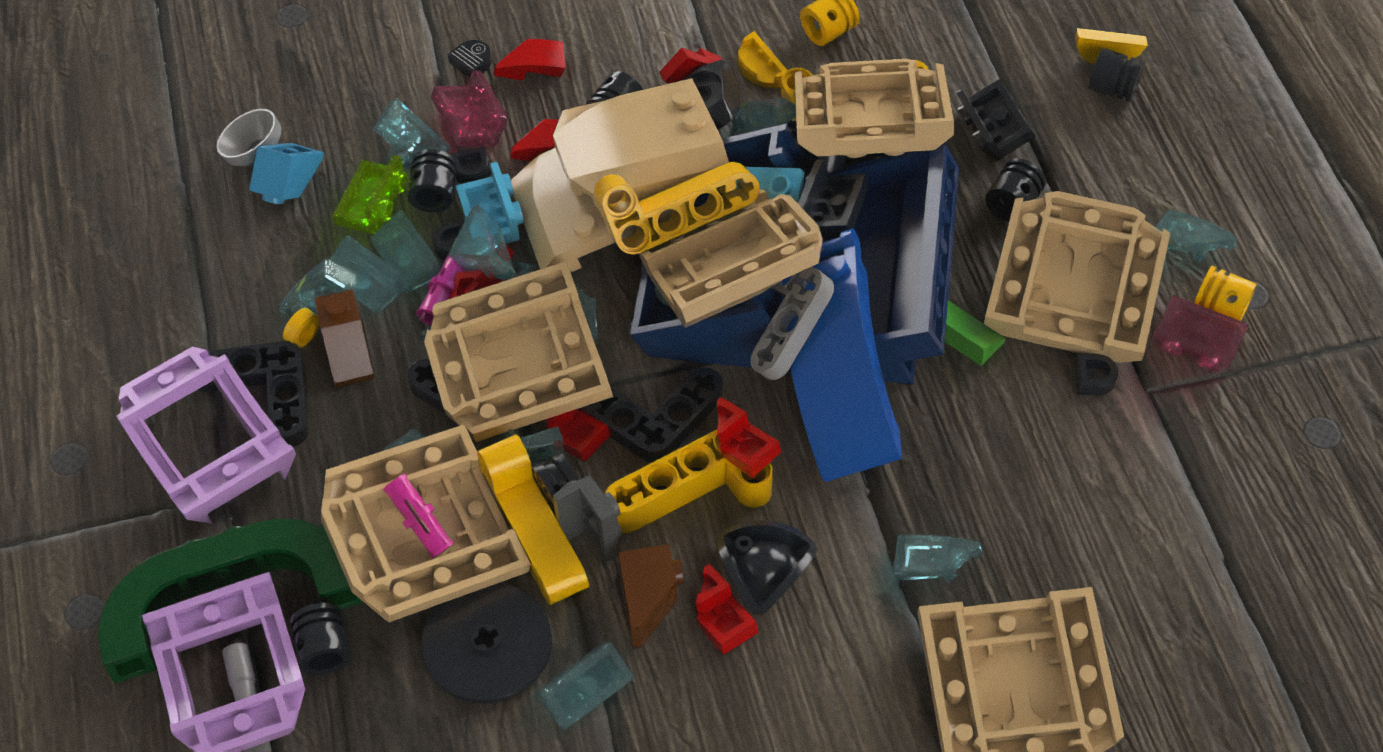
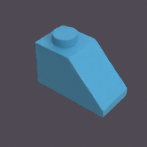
(283, 171)

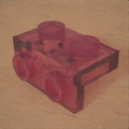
(471, 112)
(1200, 334)

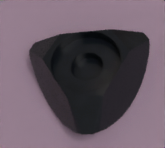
(718, 90)
(764, 560)

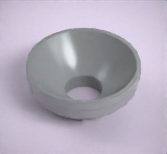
(243, 135)

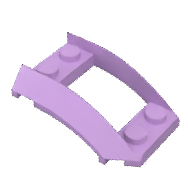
(227, 475)
(210, 617)

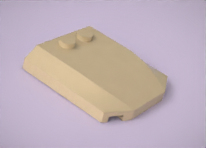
(873, 108)
(643, 136)
(557, 219)
(733, 257)
(1078, 276)
(515, 353)
(387, 561)
(1021, 675)

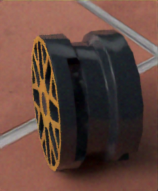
(553, 476)

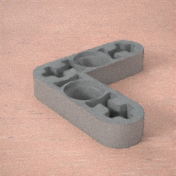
(797, 302)

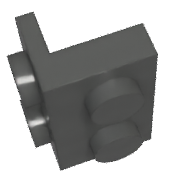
(584, 508)

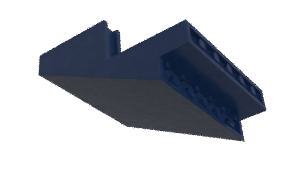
(903, 244)

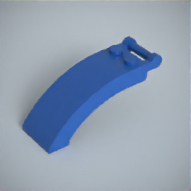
(841, 375)

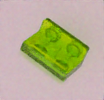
(371, 195)

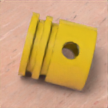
(833, 17)
(1219, 287)

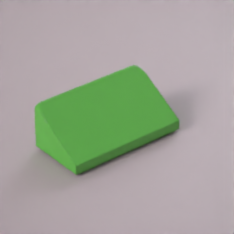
(970, 335)

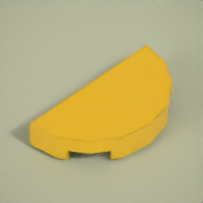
(1092, 41)
(759, 62)

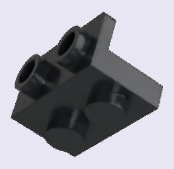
(997, 119)
(833, 200)

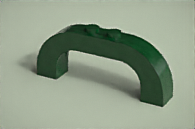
(207, 565)

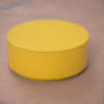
(301, 327)

